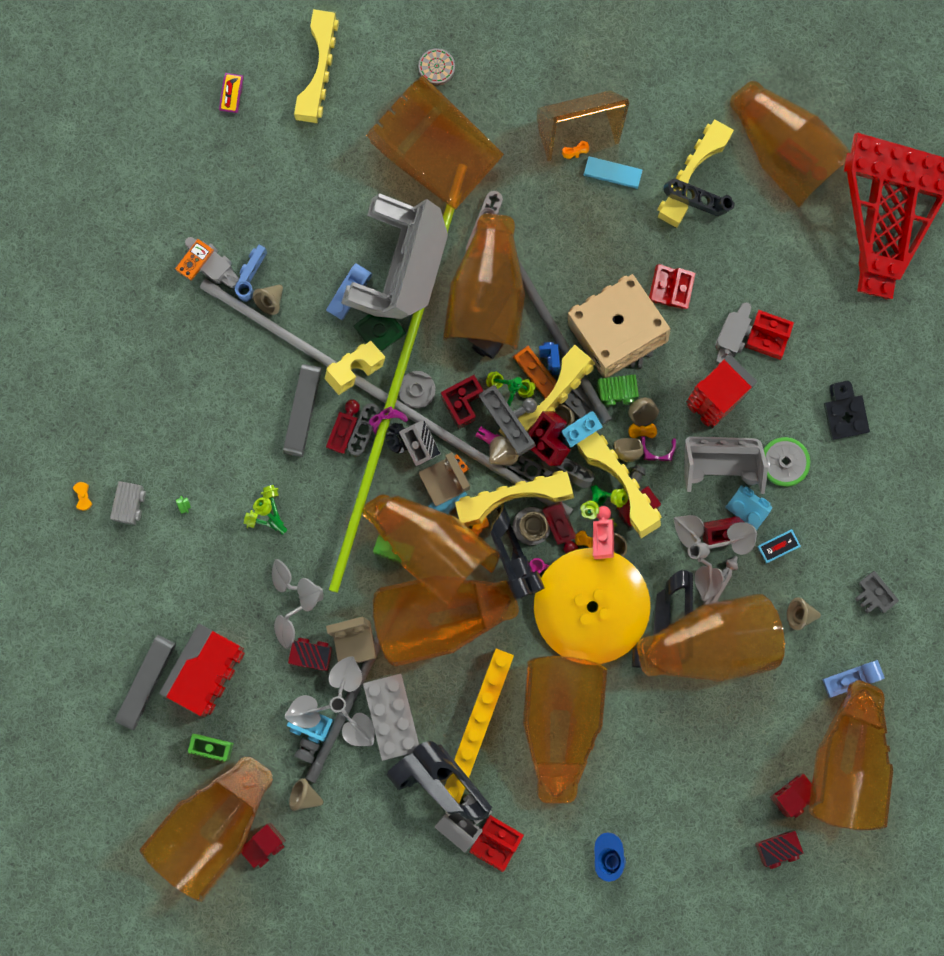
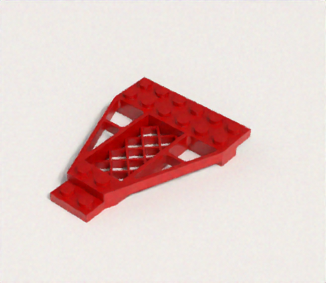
(886, 166)

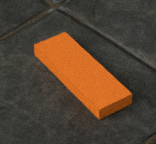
(535, 371)

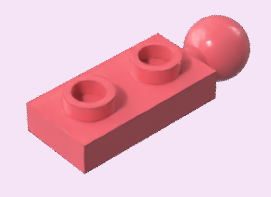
(603, 534)

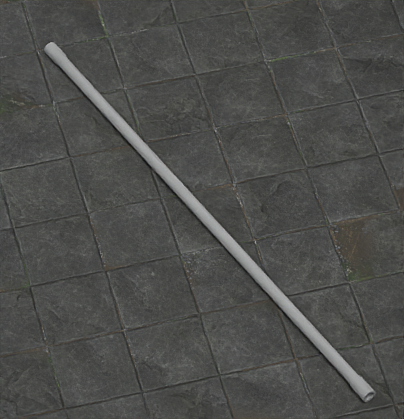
(216, 291)

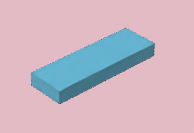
(613, 172)

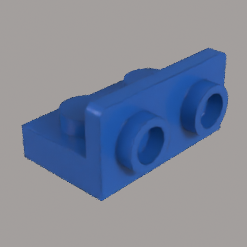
(551, 351)

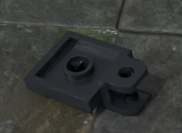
(845, 402)

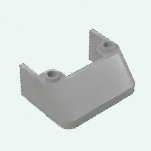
(725, 457)

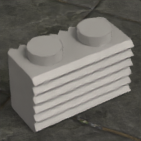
(127, 503)
(458, 830)

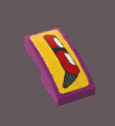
(231, 92)

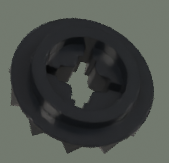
(392, 440)

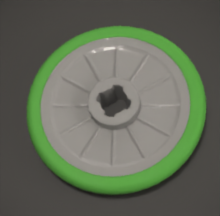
(796, 455)

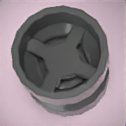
(304, 754)

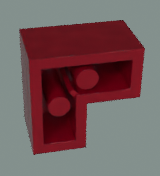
(458, 398)
(545, 436)
(793, 796)
(263, 844)

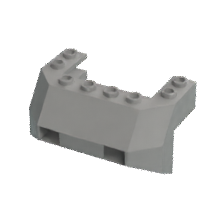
(413, 262)

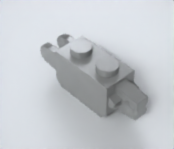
(216, 268)
(733, 332)

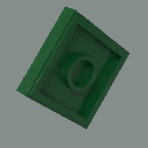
(379, 330)

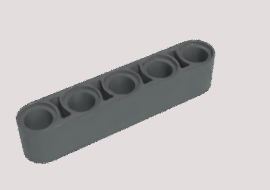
(301, 410)
(144, 682)

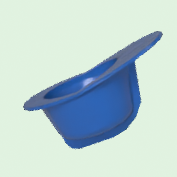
(609, 857)

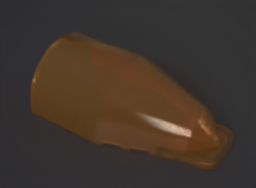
(788, 140)
(488, 286)
(430, 543)
(420, 626)
(718, 641)
(562, 721)
(853, 764)
(208, 830)

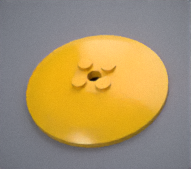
(563, 611)

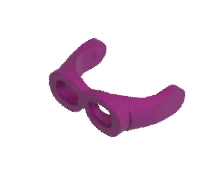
(392, 413)
(650, 457)

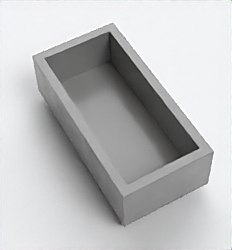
(391, 716)

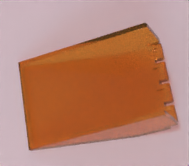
(609, 101)
(435, 143)

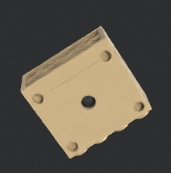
(618, 326)

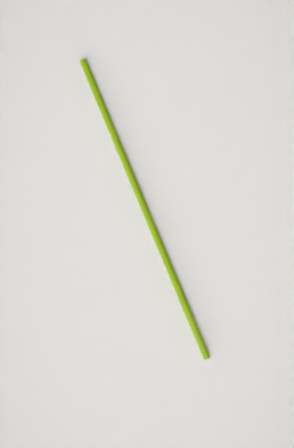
(379, 438)

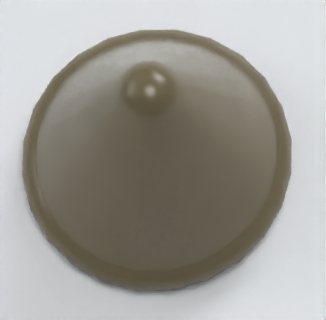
(268, 299)
(502, 452)
(801, 614)
(304, 796)

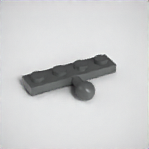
(508, 419)

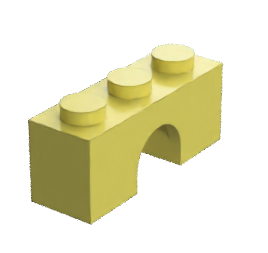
(365, 357)

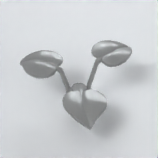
(708, 579)
(308, 594)
(345, 676)

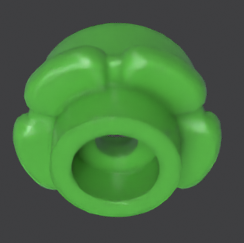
(183, 504)

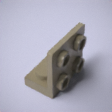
(444, 480)
(353, 639)

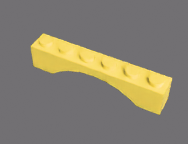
(308, 103)
(714, 142)
(573, 368)
(597, 454)
(475, 509)

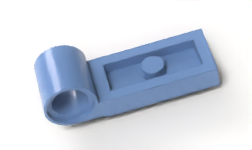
(248, 271)
(356, 274)
(839, 683)

